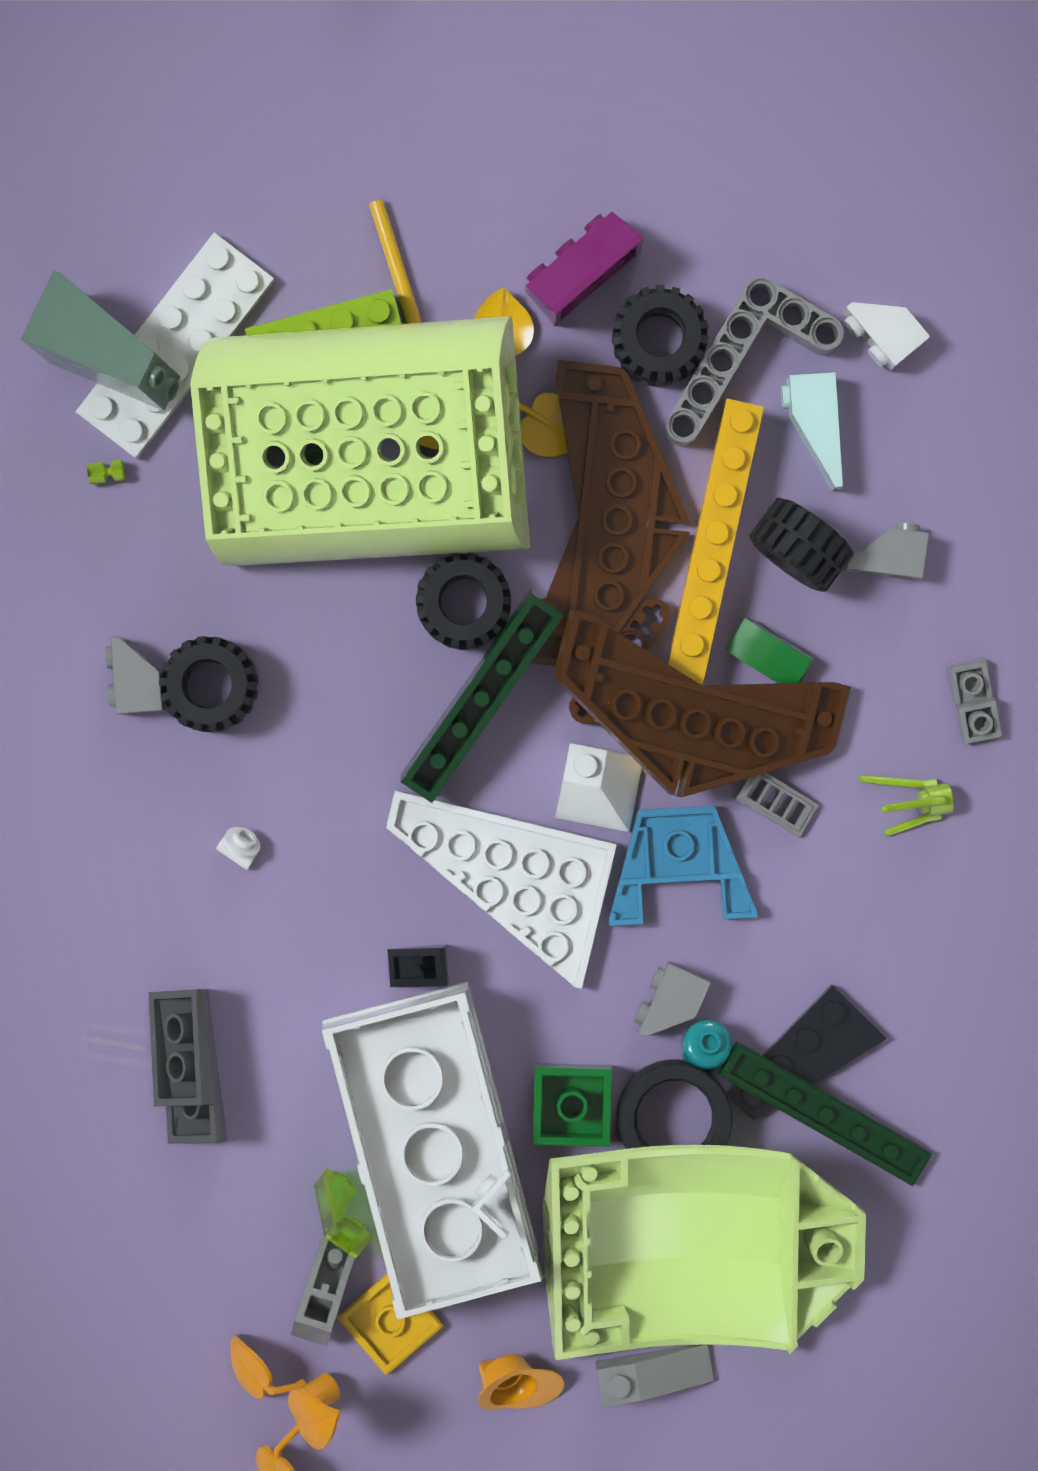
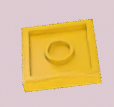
(377, 1330)

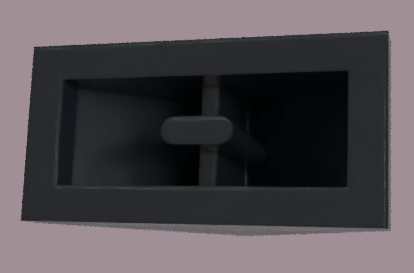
(418, 966)

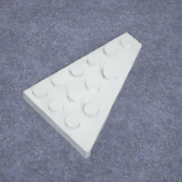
(524, 875)

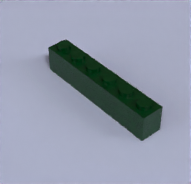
(481, 695)

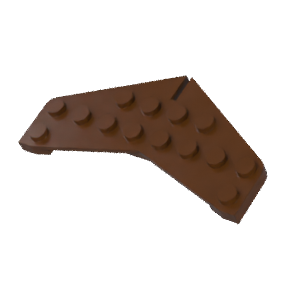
(618, 495)
(671, 719)

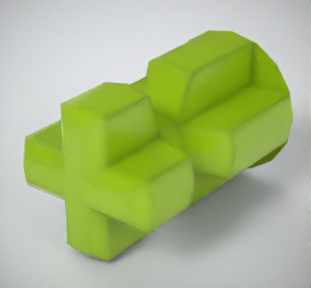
(99, 472)

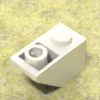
(887, 329)

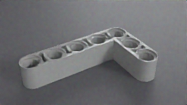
(736, 348)

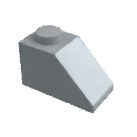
(893, 554)

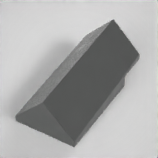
(186, 1066)

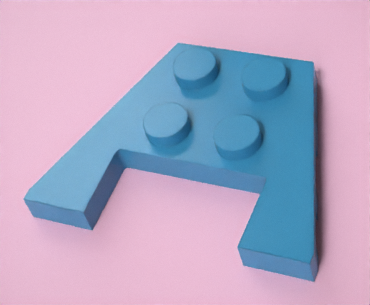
(679, 847)

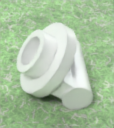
(240, 846)

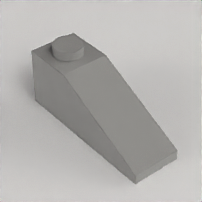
(323, 1293)
(652, 1374)

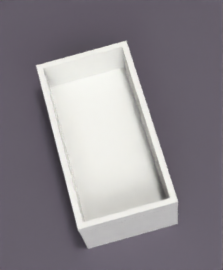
(425, 1142)

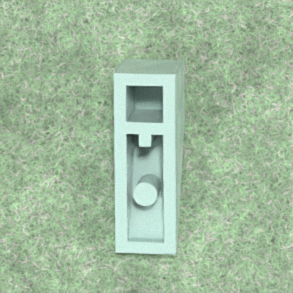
(814, 414)

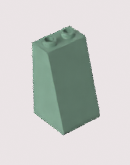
(88, 341)

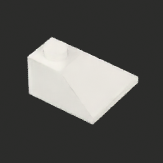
(598, 788)

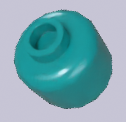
(706, 1045)

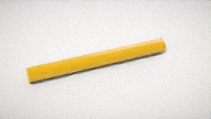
(395, 262)

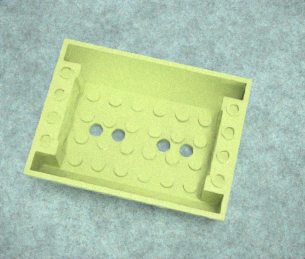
(348, 396)

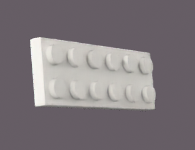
(203, 304)

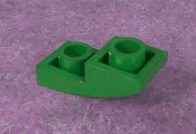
(769, 654)

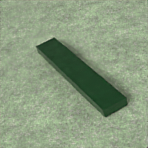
(824, 1113)

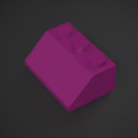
(583, 266)

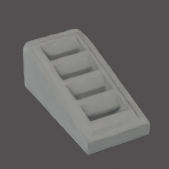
(749, 786)

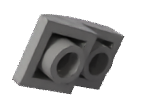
(974, 701)

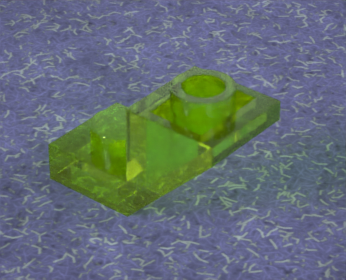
(333, 1195)

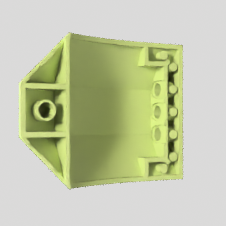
(693, 1248)

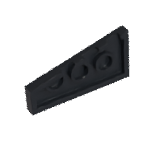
(815, 1045)

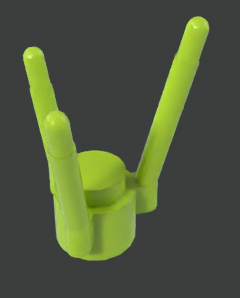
(933, 799)

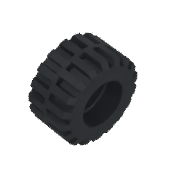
(663, 303)
(801, 544)
(463, 567)
(176, 676)

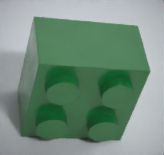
(572, 1104)

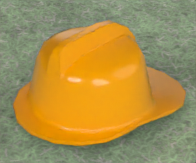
(515, 1384)

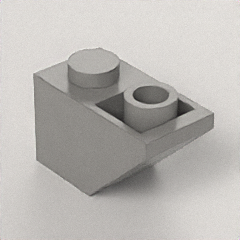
(135, 680)
(675, 999)

